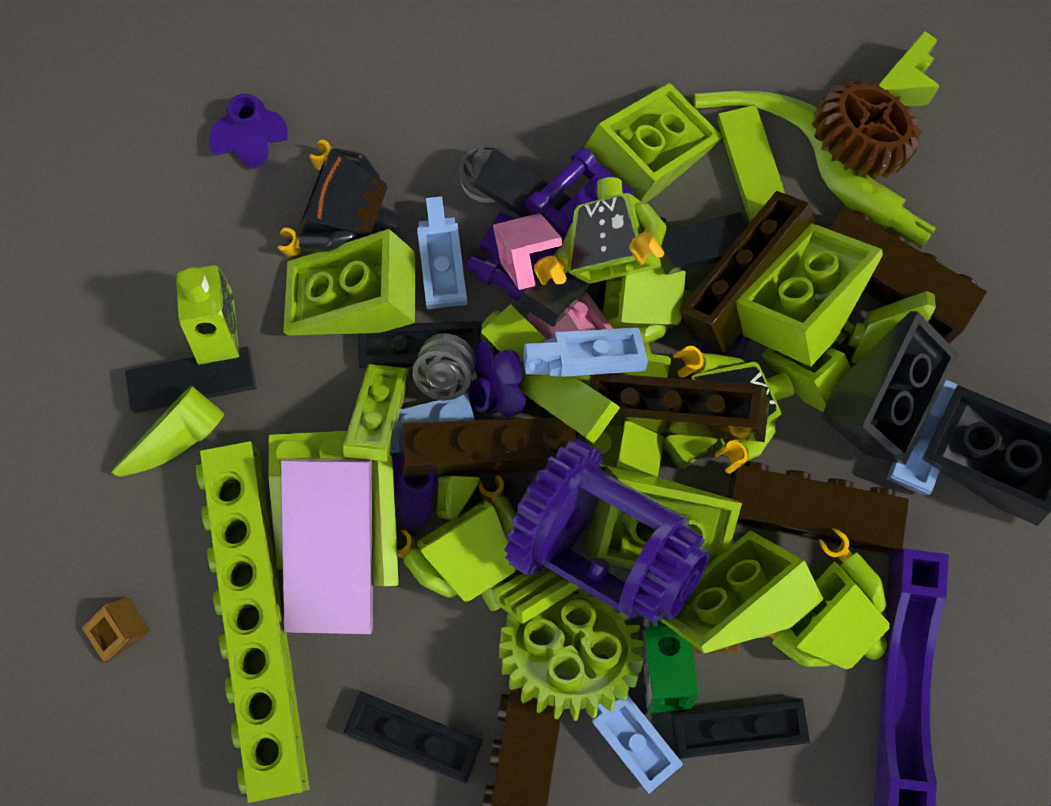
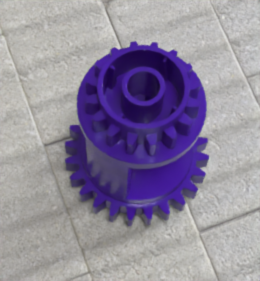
(559, 509)

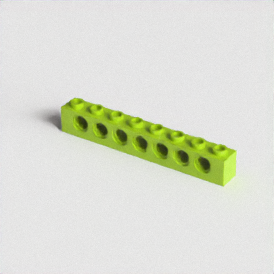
(288, 772)

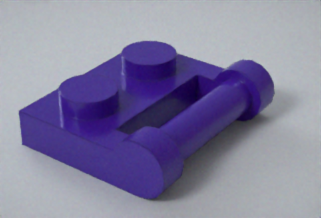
(581, 162)

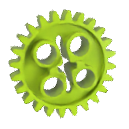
(572, 652)

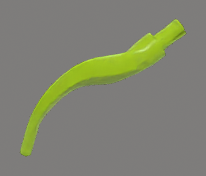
(855, 192)

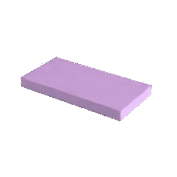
(327, 545)

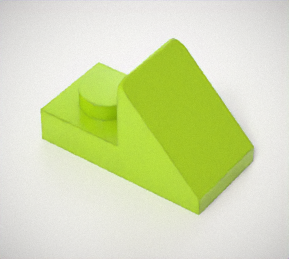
(908, 75)
(629, 448)

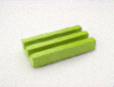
(526, 586)

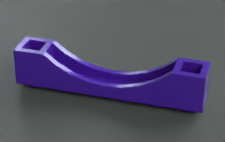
(904, 736)

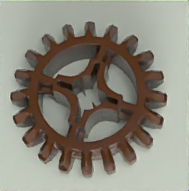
(866, 128)

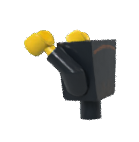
(341, 204)

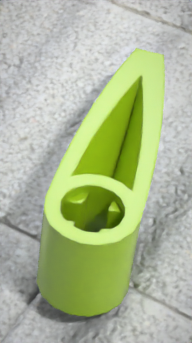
(178, 428)

